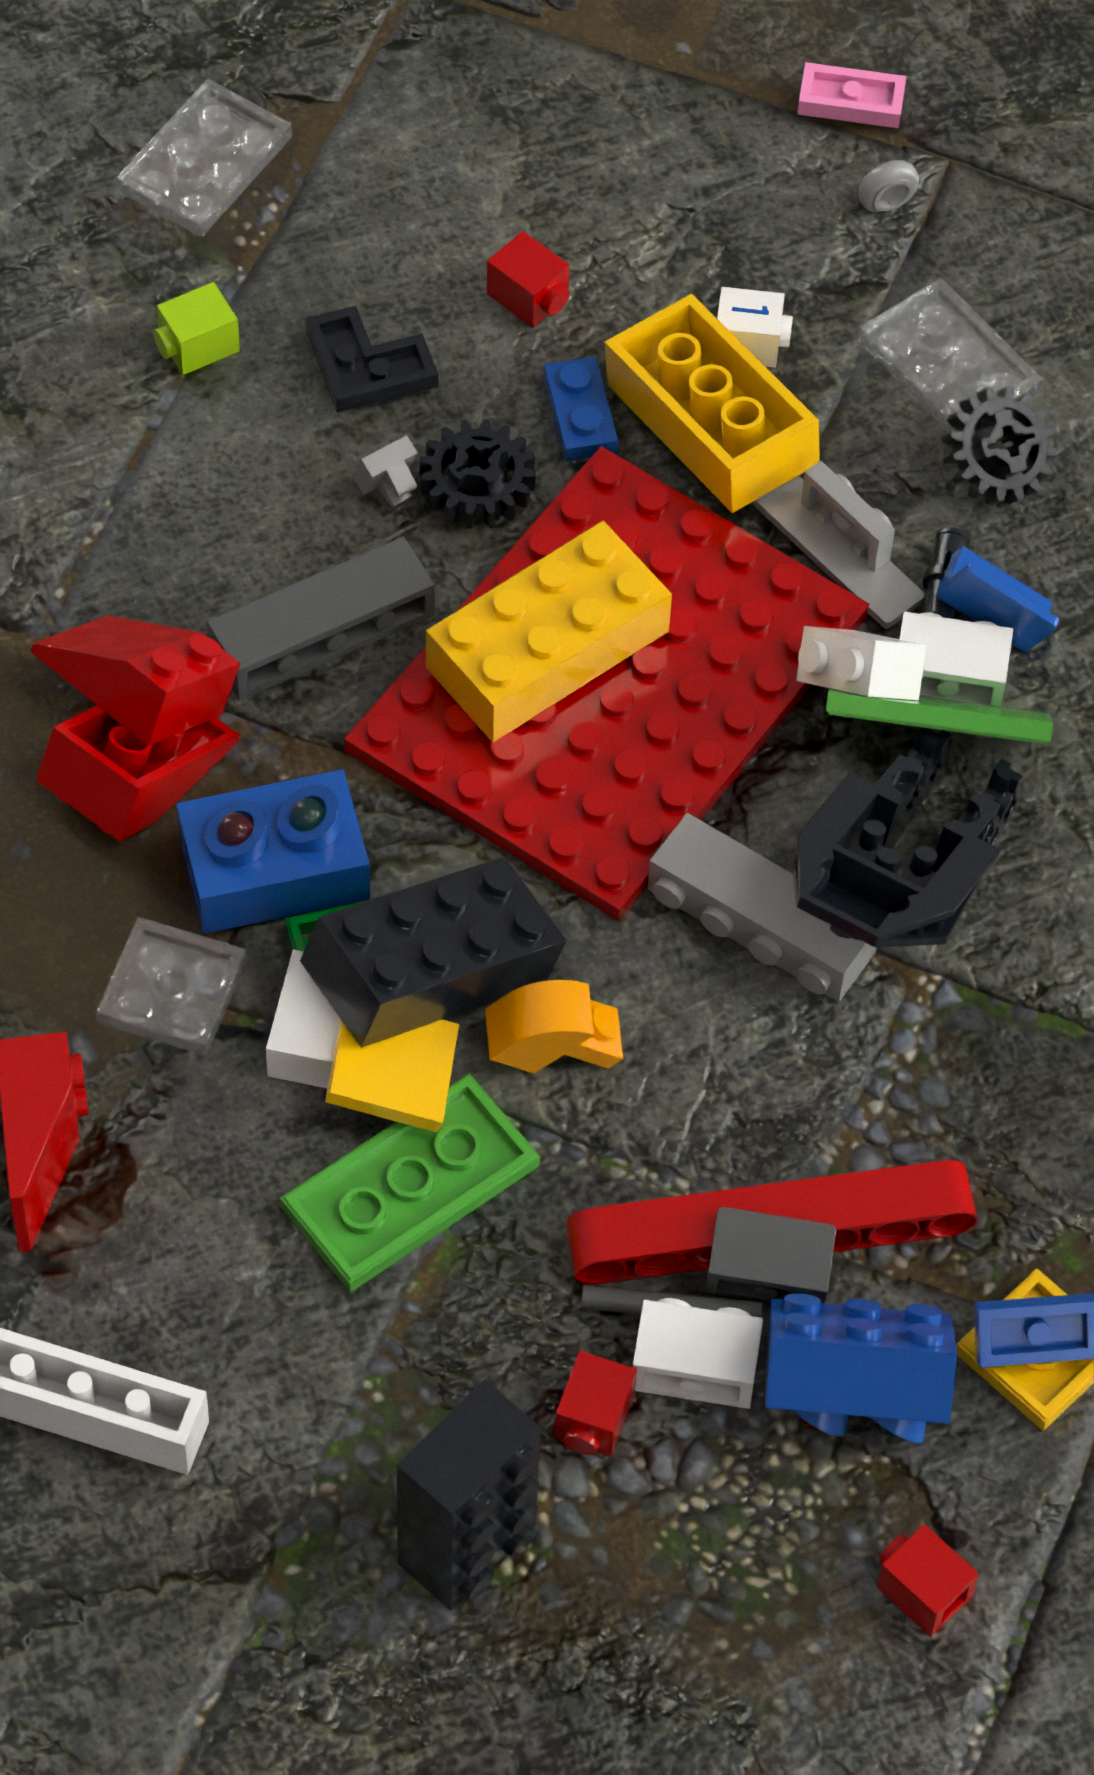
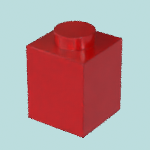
(528, 279)
(594, 1404)
(925, 1579)

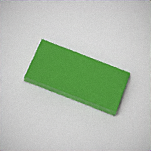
(945, 715)
(409, 1185)

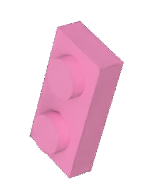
(851, 95)

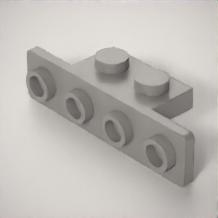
(843, 540)

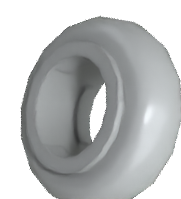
(888, 186)

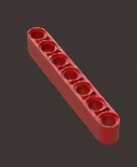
(864, 1207)

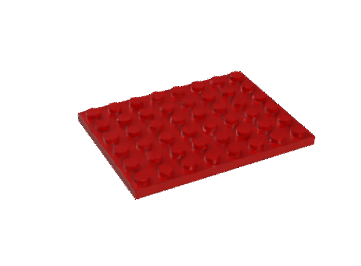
(659, 735)

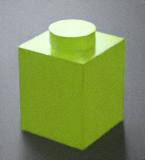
(197, 329)

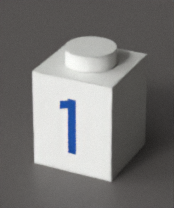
(756, 321)

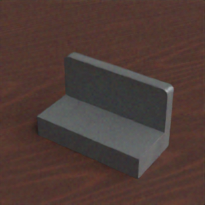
(769, 1256)

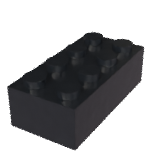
(431, 950)
(468, 1496)

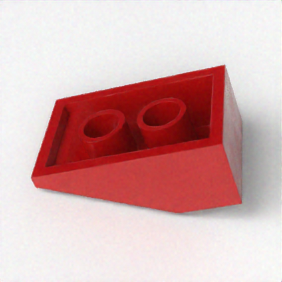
(144, 673)
(118, 777)
(40, 1113)

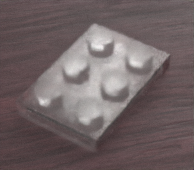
(204, 157)
(944, 351)

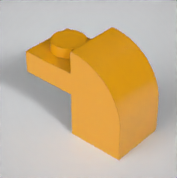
(550, 1021)

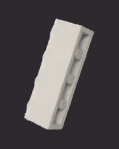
(101, 1402)

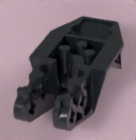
(861, 884)

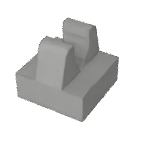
(388, 471)

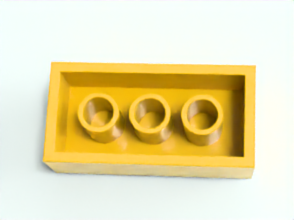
(712, 402)
(548, 631)

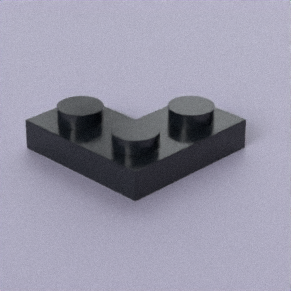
(367, 373)

